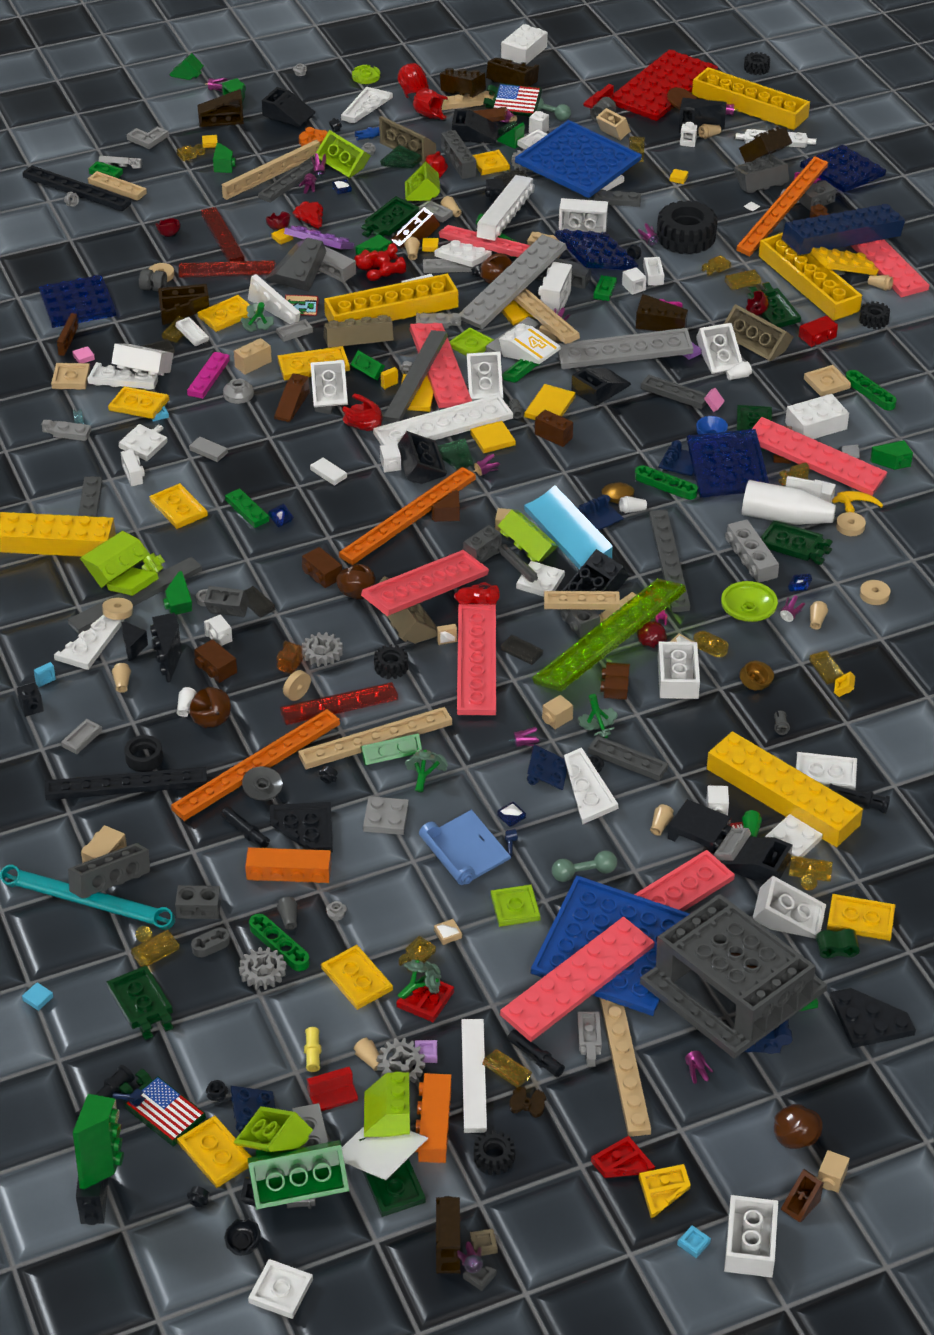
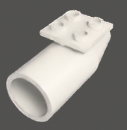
(795, 504)

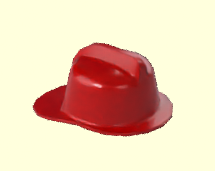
(437, 162)

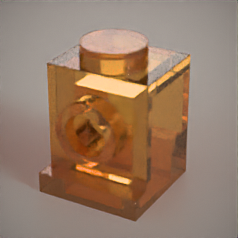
(289, 657)

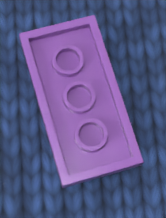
(328, 239)

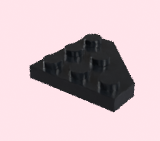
(304, 823)
(869, 1019)

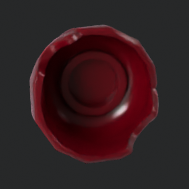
(278, 222)
(168, 227)
(758, 304)
(652, 634)

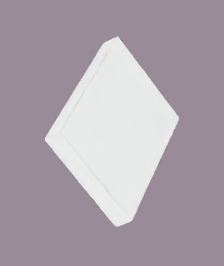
(828, 769)

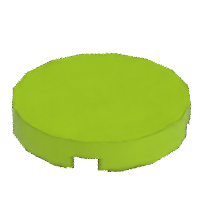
(365, 74)

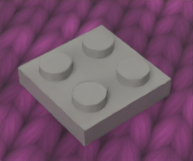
(386, 815)

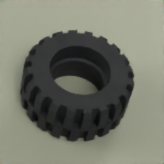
(687, 227)

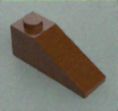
(420, 226)
(293, 397)

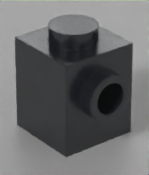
(494, 188)
(30, 699)

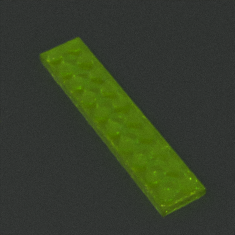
(608, 635)

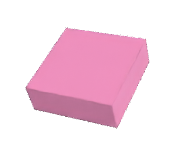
(83, 355)
(714, 399)

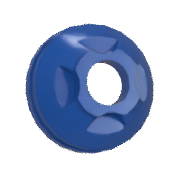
(711, 424)

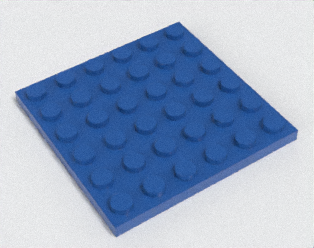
(578, 158)
(589, 912)

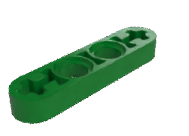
(884, 400)
(684, 489)
(282, 940)

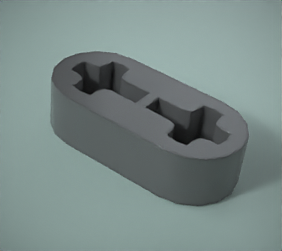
(210, 942)

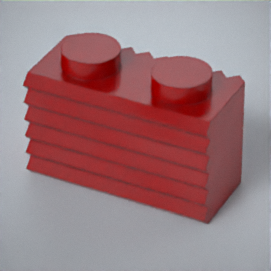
(818, 331)

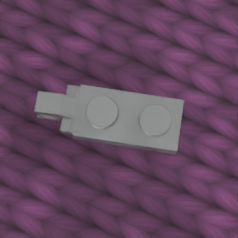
(122, 161)
(446, 319)
(66, 429)
(589, 1036)

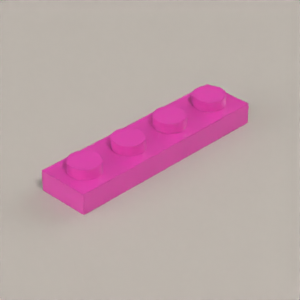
(208, 375)

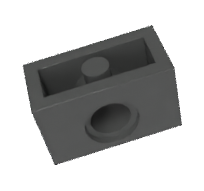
(818, 193)

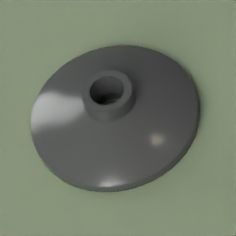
(262, 777)

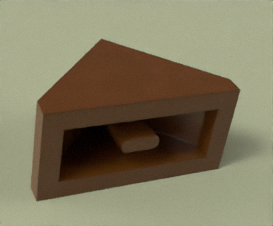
(447, 509)
(803, 1196)

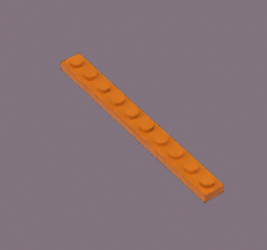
(782, 206)
(405, 516)
(266, 757)

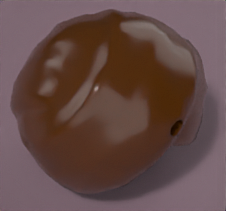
(494, 266)
(355, 579)
(210, 707)
(797, 1127)

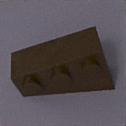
(509, 73)
(463, 81)
(222, 110)
(765, 143)
(182, 301)
(659, 315)

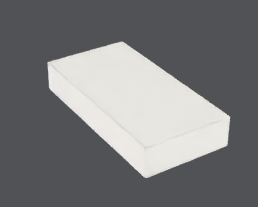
(192, 331)
(328, 471)

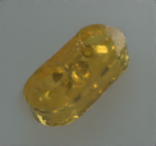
(711, 644)

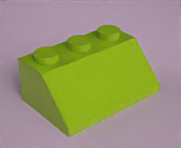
(342, 154)
(422, 184)
(527, 536)
(114, 557)
(387, 1106)
(274, 1131)

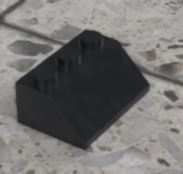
(420, 458)

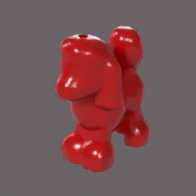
(382, 260)

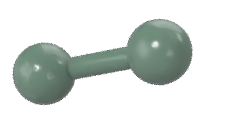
(562, 111)
(564, 869)

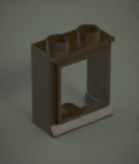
(447, 1234)

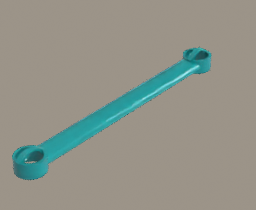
(98, 900)

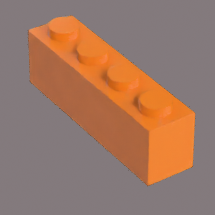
(288, 865)
(434, 1117)

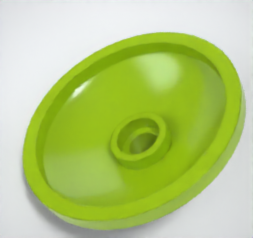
(749, 601)

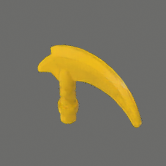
(848, 496)

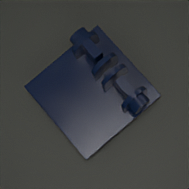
(677, 460)
(600, 512)
(547, 768)
(247, 1102)

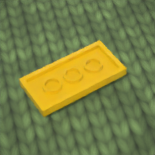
(844, 261)
(301, 362)

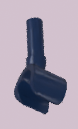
(511, 835)
(134, 1098)

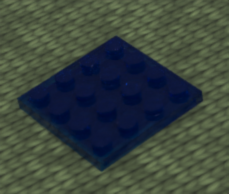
(847, 168)
(596, 249)
(82, 296)
(726, 461)

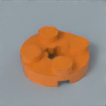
(311, 134)

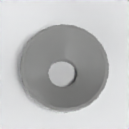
(238, 391)

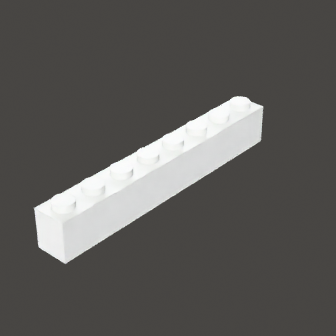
(505, 207)

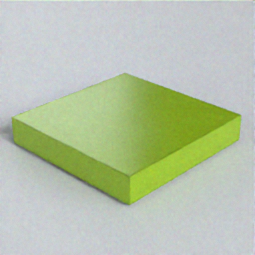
(470, 342)
(132, 581)
(515, 905)

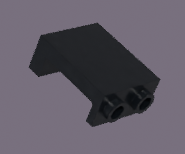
(700, 825)

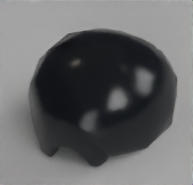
(242, 1237)

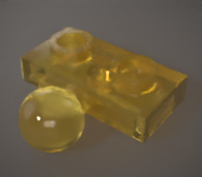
(810, 871)
(153, 948)

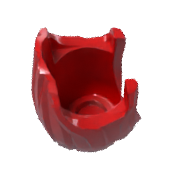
(412, 78)
(429, 104)
(363, 416)

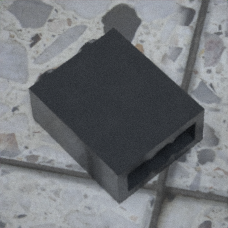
(92, 1202)

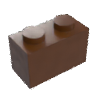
(553, 428)
(321, 567)
(215, 661)

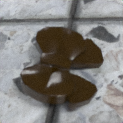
(534, 1105)

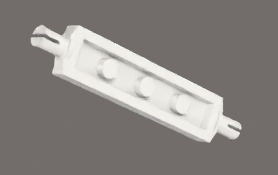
(798, 139)

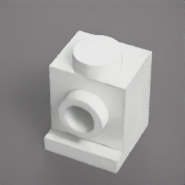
(688, 134)
(218, 630)

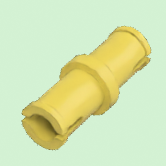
(312, 1049)

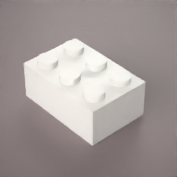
(524, 44)
(583, 215)
(556, 286)
(142, 359)
(817, 417)
(678, 670)
(751, 1236)

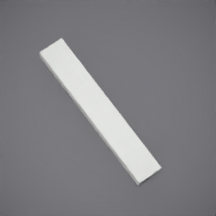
(473, 1076)

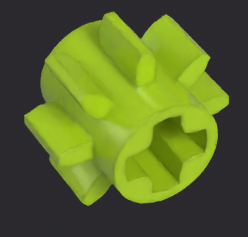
(153, 563)

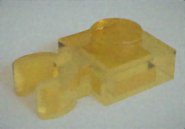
(189, 152)
(716, 264)
(798, 471)
(418, 950)

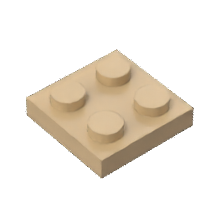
(70, 376)
(827, 380)

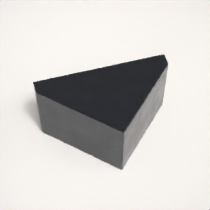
(134, 639)

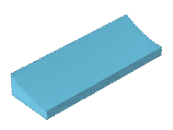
(567, 526)

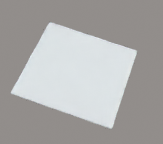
(380, 1154)

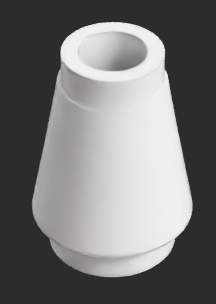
(739, 371)
(630, 504)
(184, 700)

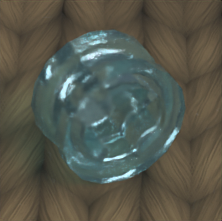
(78, 417)

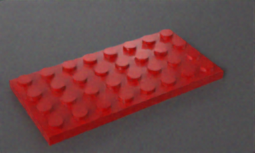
(649, 89)

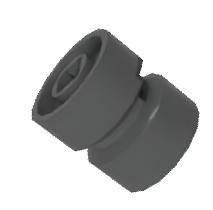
(602, 104)
(152, 280)

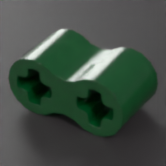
(837, 943)

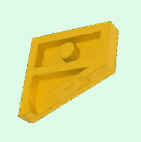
(663, 1187)

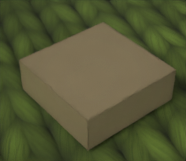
(485, 1240)

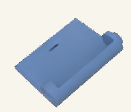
(464, 847)

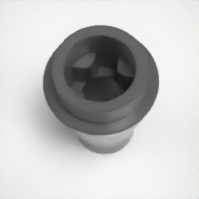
(288, 911)

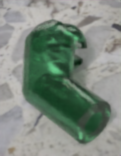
(504, 129)

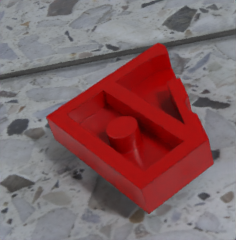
(427, 1004)
(621, 1160)

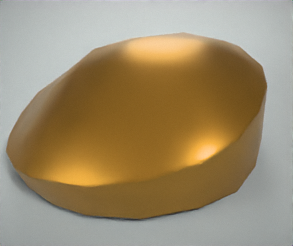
(617, 490)
(756, 675)

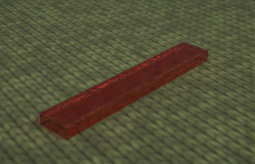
(222, 235)
(226, 268)
(339, 703)

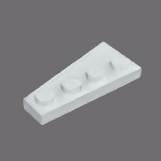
(365, 103)
(274, 303)
(110, 376)
(90, 643)
(589, 789)

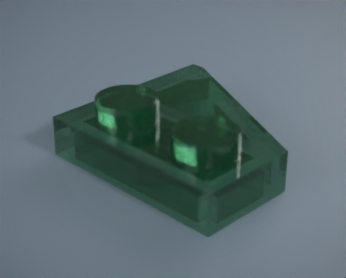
(401, 158)
(456, 454)

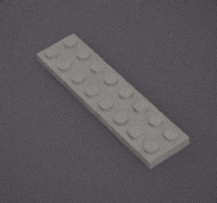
(512, 281)
(625, 348)

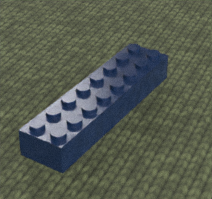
(843, 229)

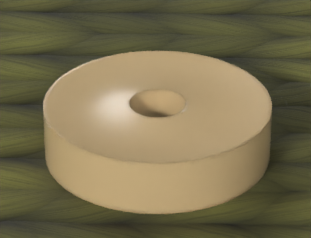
(164, 267)
(850, 524)
(875, 592)
(117, 608)
(296, 685)

